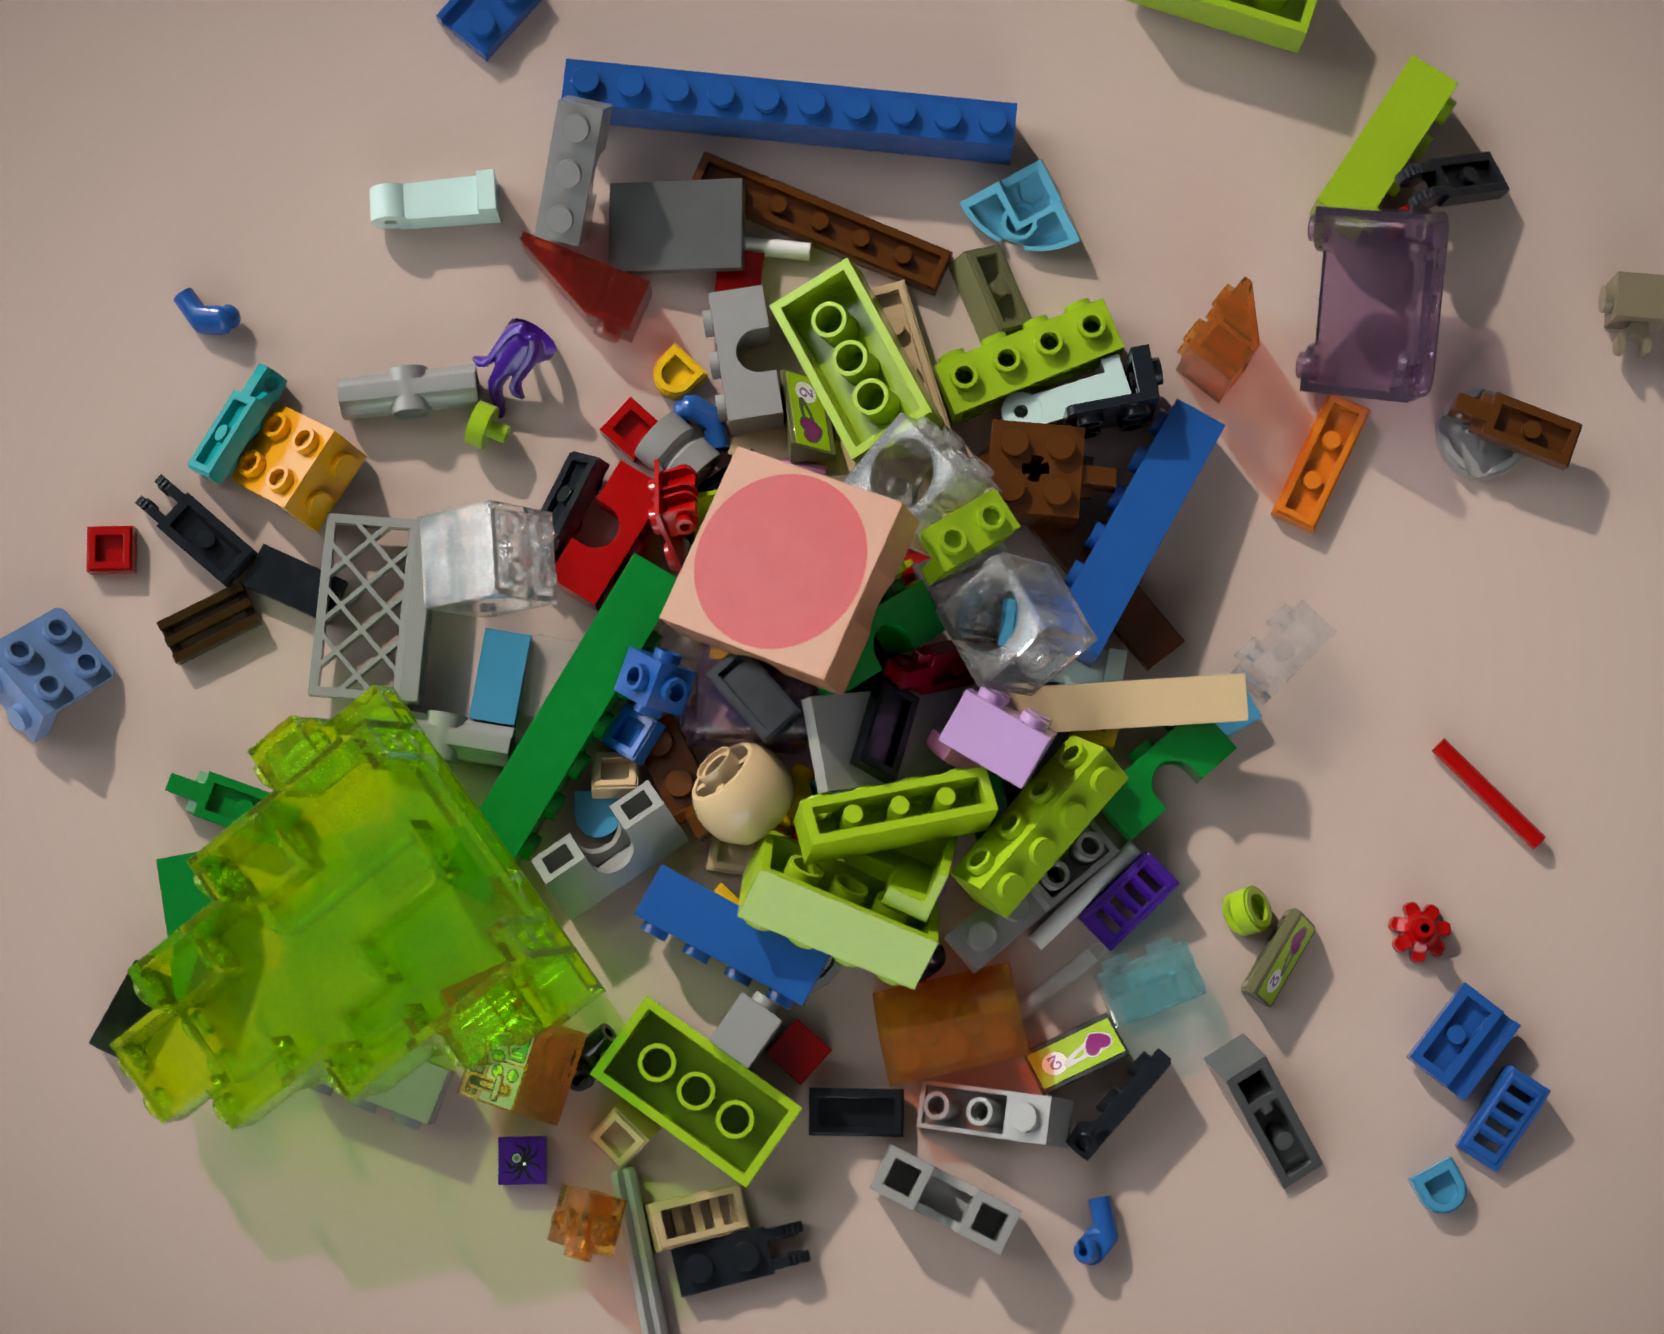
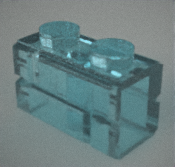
(1149, 982)

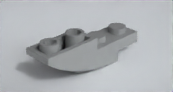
(988, 933)

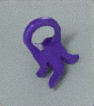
(515, 356)

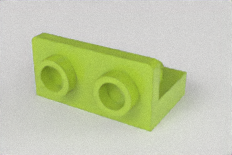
(966, 535)

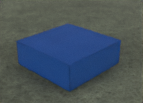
(633, 734)

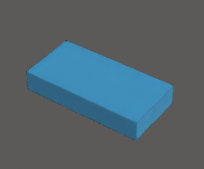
(500, 677)

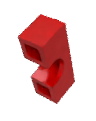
(592, 572)

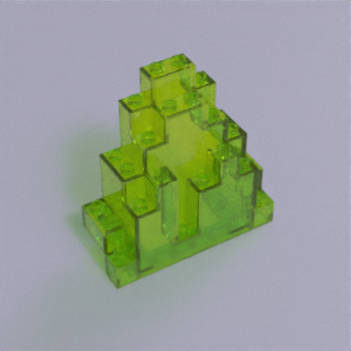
(347, 932)

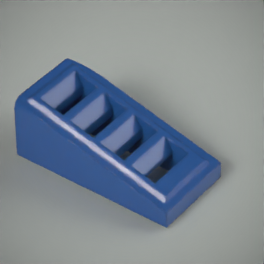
(1527, 1111)

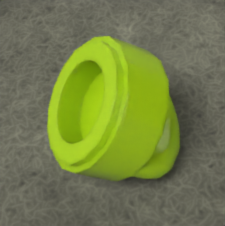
(1247, 911)

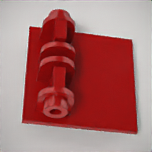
(674, 509)

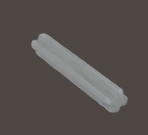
(640, 1253)

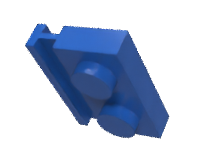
(484, 23)
(1463, 1041)

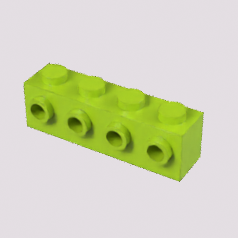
(1391, 137)
(1026, 360)
(895, 814)
(1039, 825)

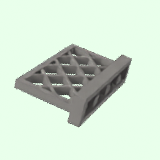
(414, 620)

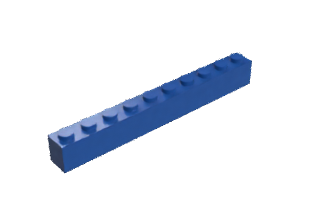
(797, 111)

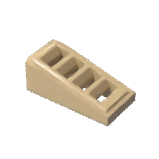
(737, 1210)

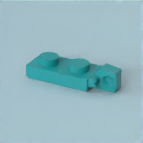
(236, 424)

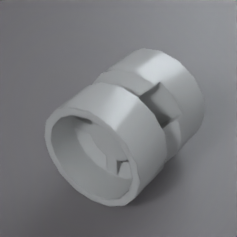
(674, 445)

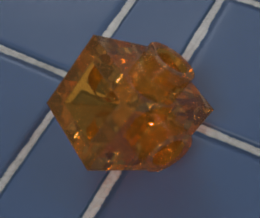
(586, 1222)

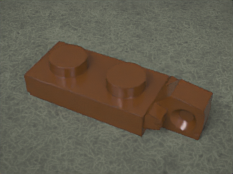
(1518, 427)
(674, 774)

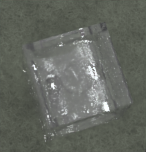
(905, 455)
(488, 559)
(1047, 631)

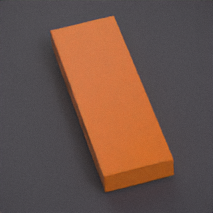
(1320, 462)

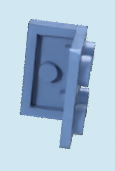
(47, 670)

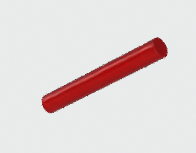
(1488, 794)

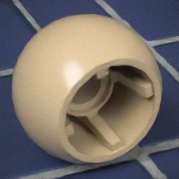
(742, 793)

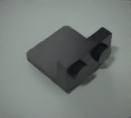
(1125, 411)

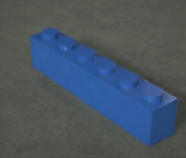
(1140, 518)

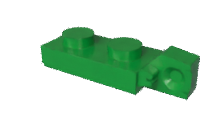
(215, 796)

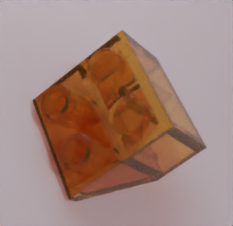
(1223, 347)

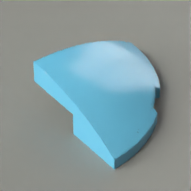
(1024, 211)

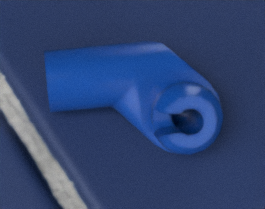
(207, 319)
(705, 415)
(1101, 1235)

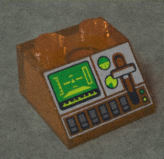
(533, 1078)

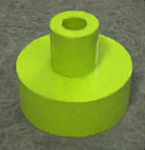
(485, 426)

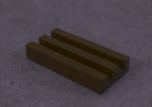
(201, 607)

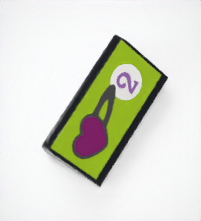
(1075, 1054)

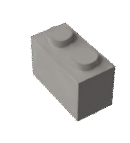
(748, 1028)

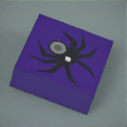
(522, 1160)

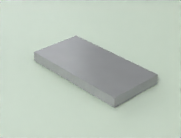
(835, 725)

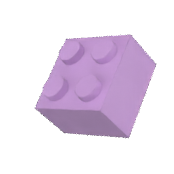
(998, 734)

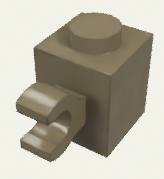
(1635, 306)

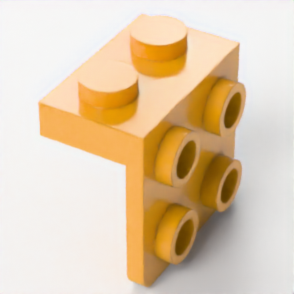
(298, 466)

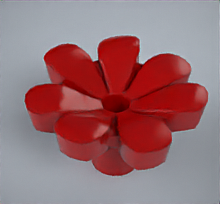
(1411, 935)

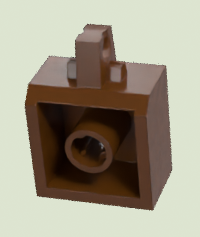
(1059, 456)

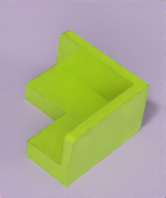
(911, 873)

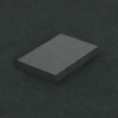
(677, 226)

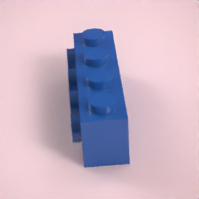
(713, 930)

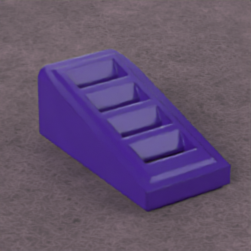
(1157, 872)

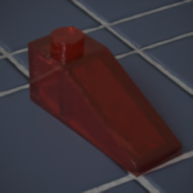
(600, 293)

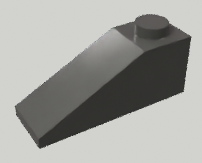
(1263, 1109)

